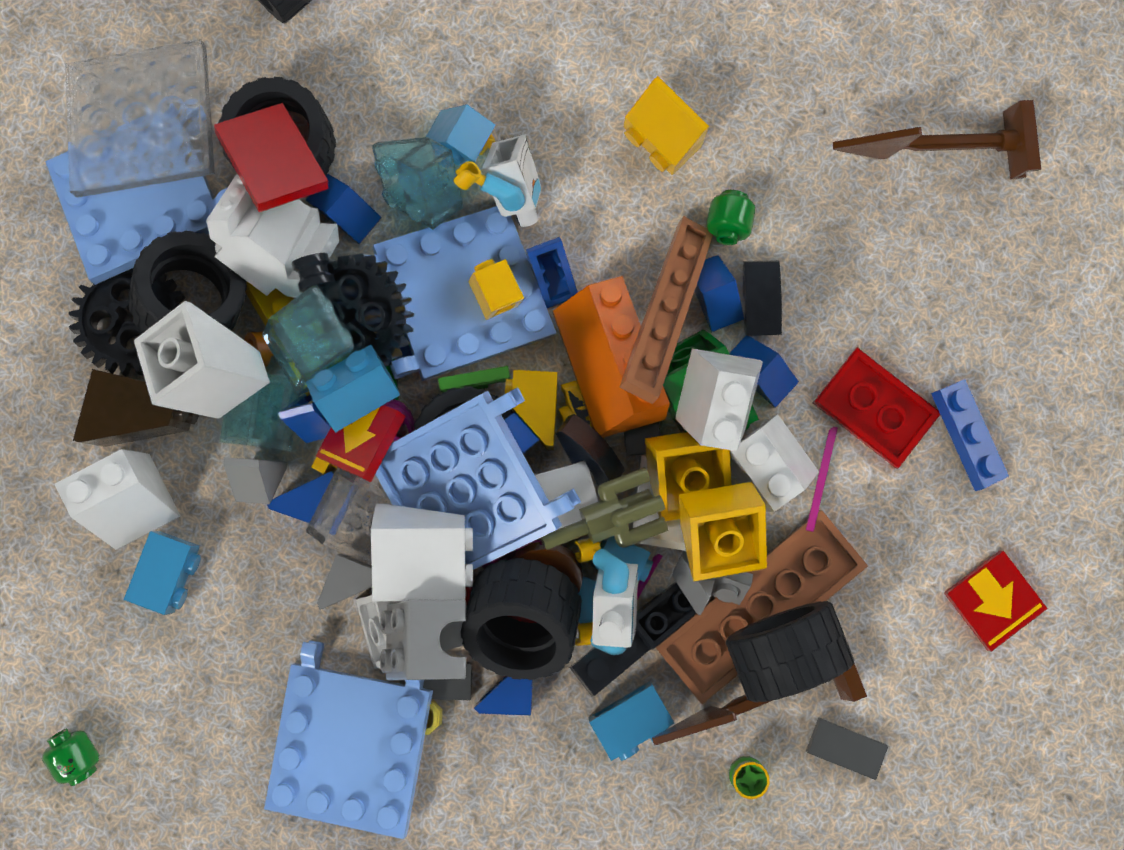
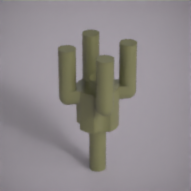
(612, 516)

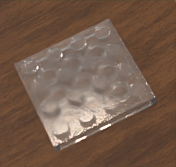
(139, 119)

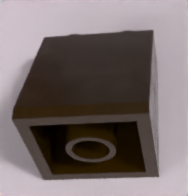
(122, 412)

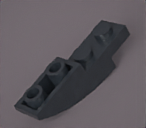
(653, 625)

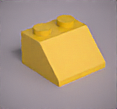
(665, 127)
(540, 402)
(682, 466)
(724, 530)

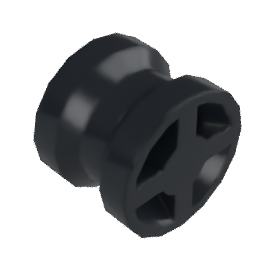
(313, 271)

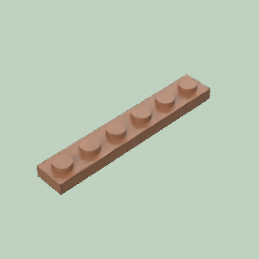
(666, 311)

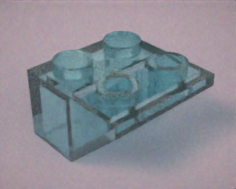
(418, 179)
(307, 338)
(257, 418)

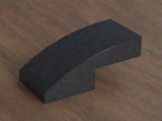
(762, 298)
(587, 445)

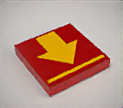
(363, 443)
(995, 600)

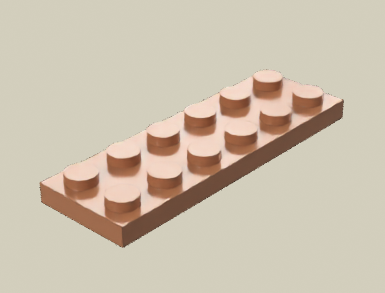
(798, 572)

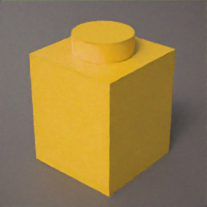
(495, 288)

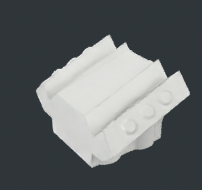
(266, 242)

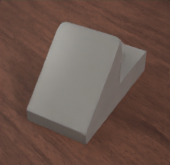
(726, 588)

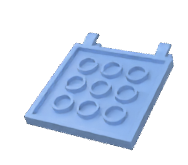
(118, 224)
(447, 317)
(476, 470)
(348, 747)

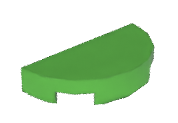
(476, 379)

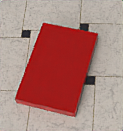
(271, 157)
(876, 408)

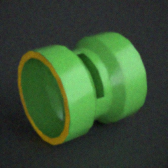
(753, 781)

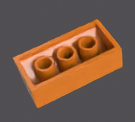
(599, 338)

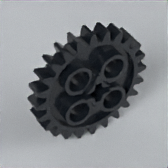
(102, 302)
(370, 304)

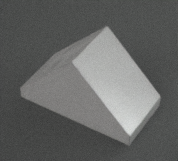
(254, 479)
(344, 580)

